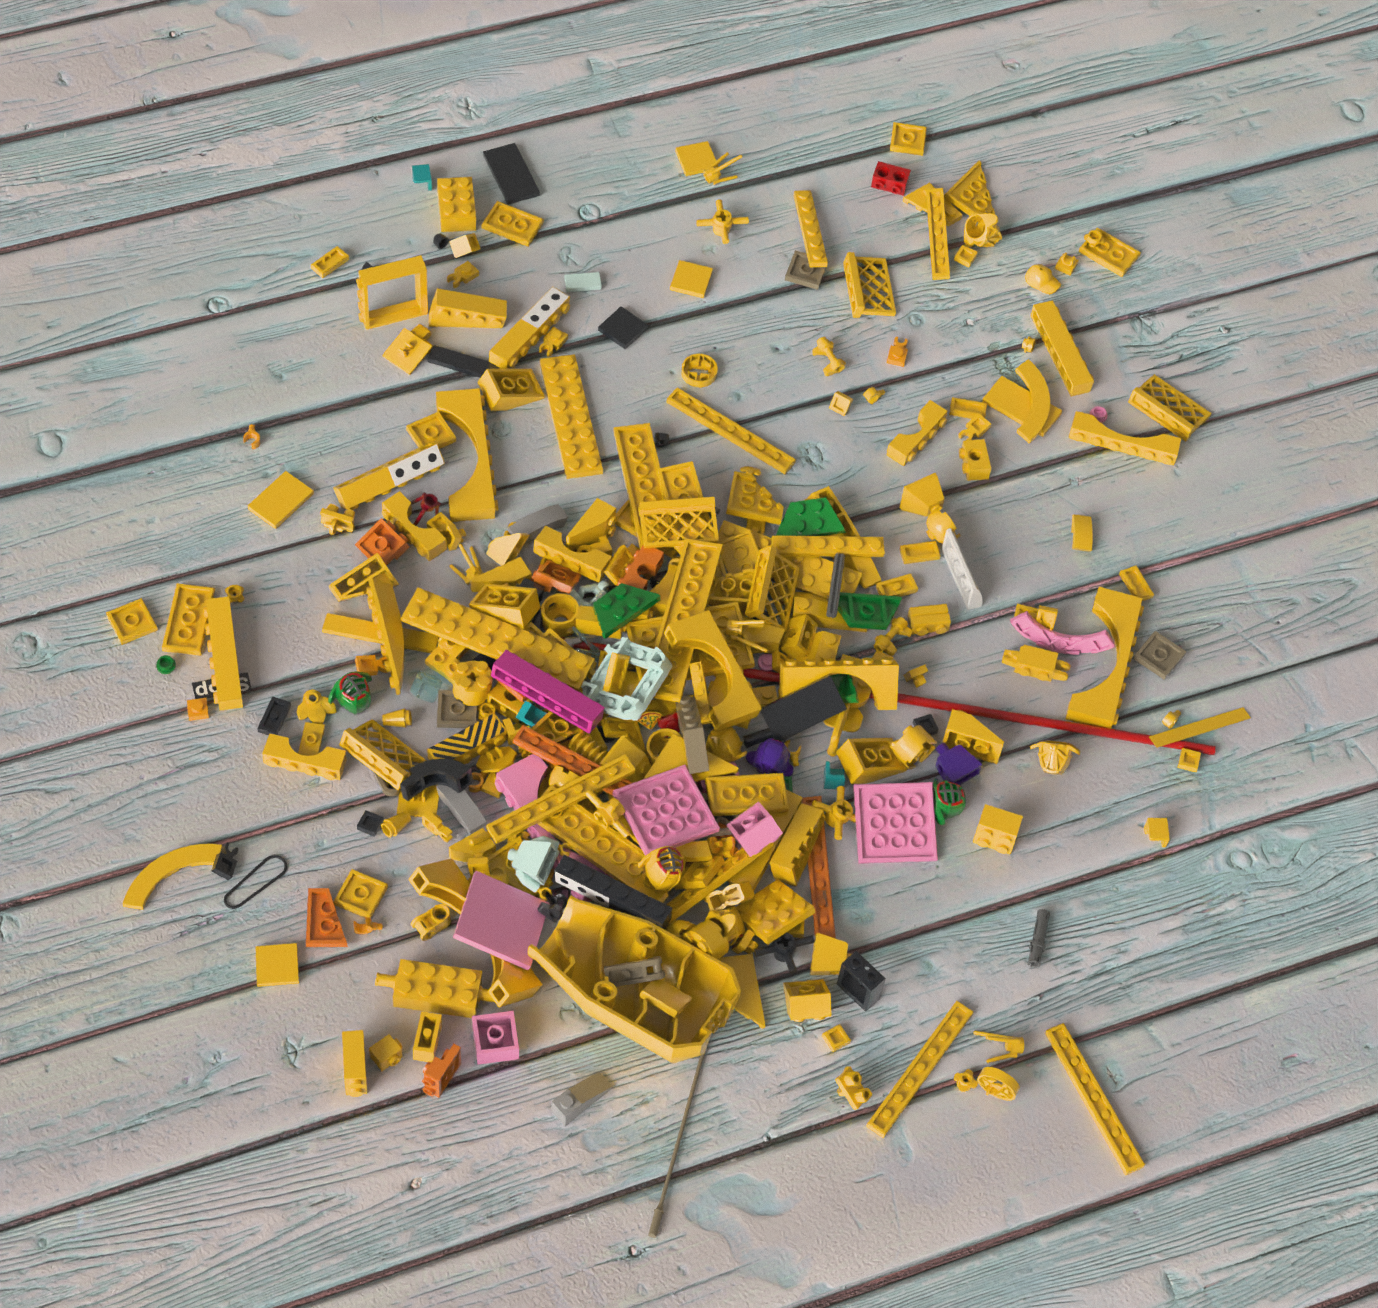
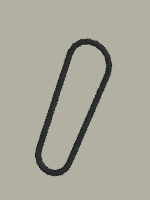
(262, 888)

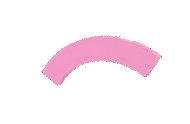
(1059, 642)

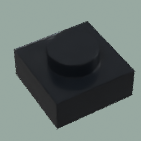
(927, 723)
(370, 823)

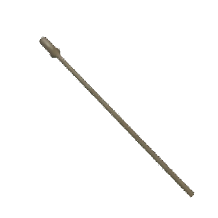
(658, 1212)

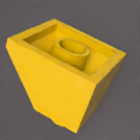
(922, 496)
(635, 755)

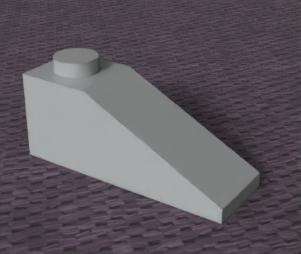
(579, 1098)

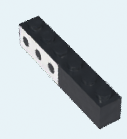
(610, 892)

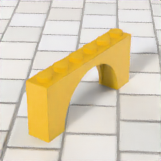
(703, 634)
(767, 637)
(878, 674)

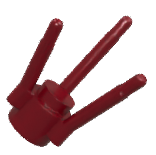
(428, 504)

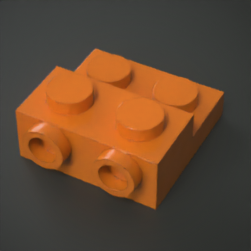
(384, 541)
(557, 576)
(441, 1071)

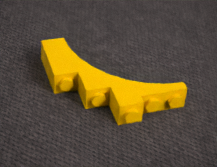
(587, 620)

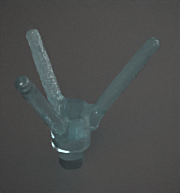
(594, 652)

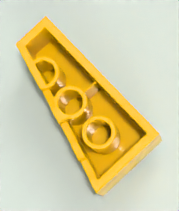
(466, 310)
(797, 844)

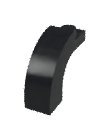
(436, 772)

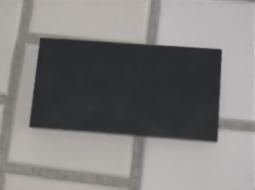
(511, 173)
(803, 708)

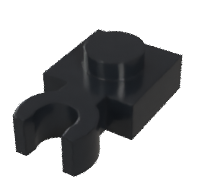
(224, 863)

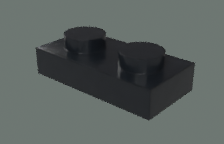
(274, 716)

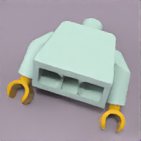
(535, 860)

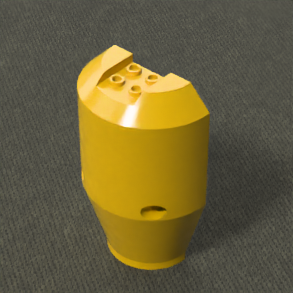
(599, 937)

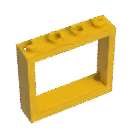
(396, 312)

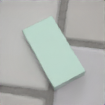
(582, 282)

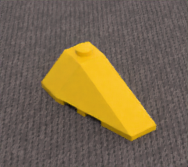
(555, 727)

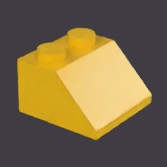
(824, 646)
(807, 1000)

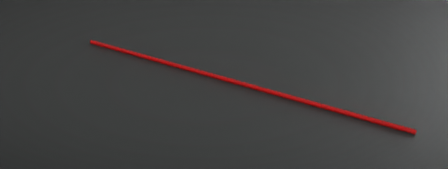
(995, 714)

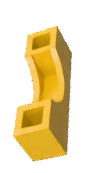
(904, 447)
(427, 541)
(589, 564)
(327, 763)

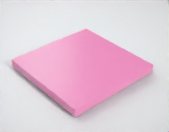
(666, 810)
(895, 823)
(500, 920)

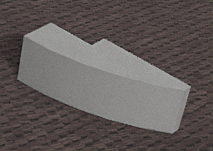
(534, 523)
(462, 808)

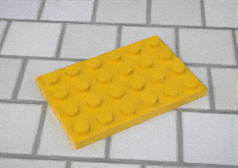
(646, 633)

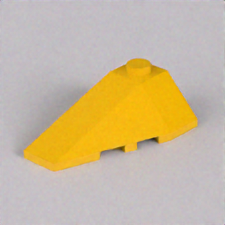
(732, 589)
(816, 609)

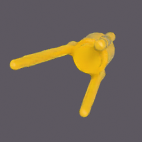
(712, 174)
(471, 572)
(736, 628)
(1012, 1044)

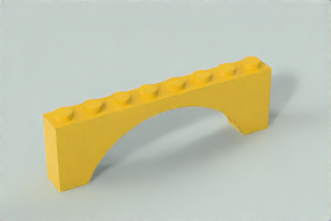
(476, 497)
(1099, 704)
(449, 886)

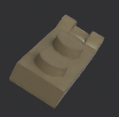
(635, 971)

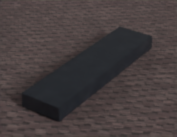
(459, 361)

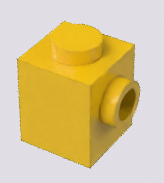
(386, 1052)

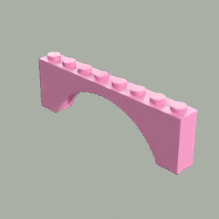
(520, 786)

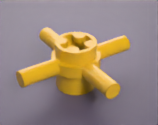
(722, 221)
(608, 813)
(837, 813)

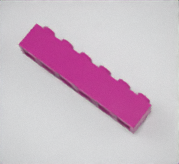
(547, 691)

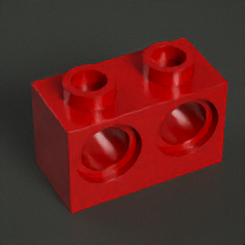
(890, 178)

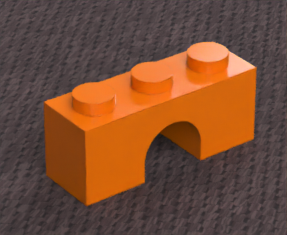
(645, 562)

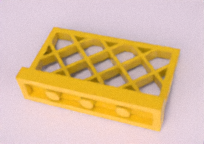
(856, 285)
(1164, 413)
(673, 508)
(762, 583)
(379, 760)

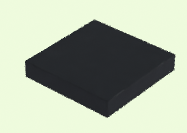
(623, 327)

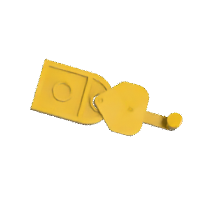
(851, 718)

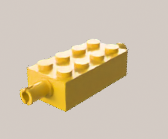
(436, 988)

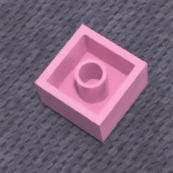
(754, 829)
(495, 1037)

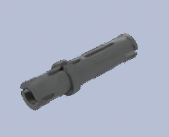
(1037, 945)

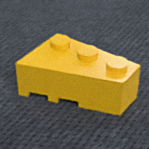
(355, 581)

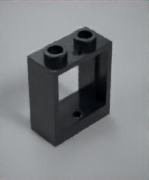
(854, 975)

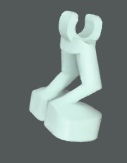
(598, 589)

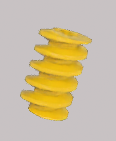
(586, 748)

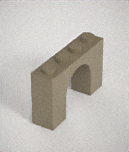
(693, 734)

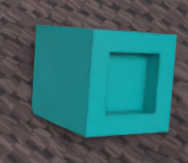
(422, 174)
(530, 714)
(833, 777)

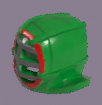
(356, 696)
(948, 800)

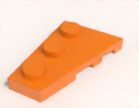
(323, 924)

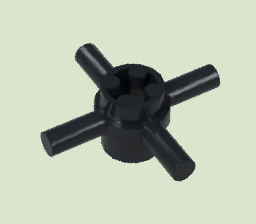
(785, 954)

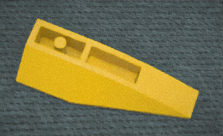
(861, 564)
(390, 630)

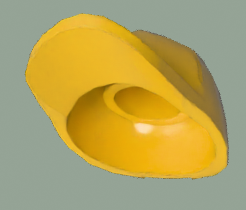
(1041, 278)

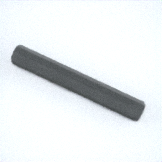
(835, 585)

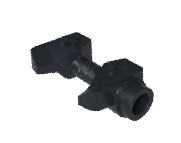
(559, 900)

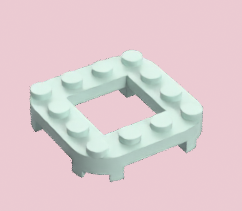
(629, 706)

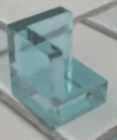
(426, 686)

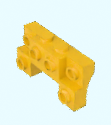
(446, 658)

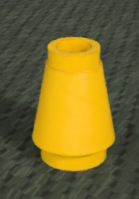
(398, 718)
(394, 824)

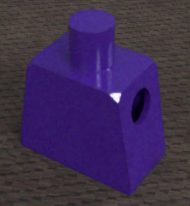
(956, 764)

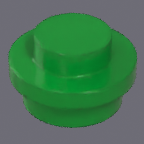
(165, 664)

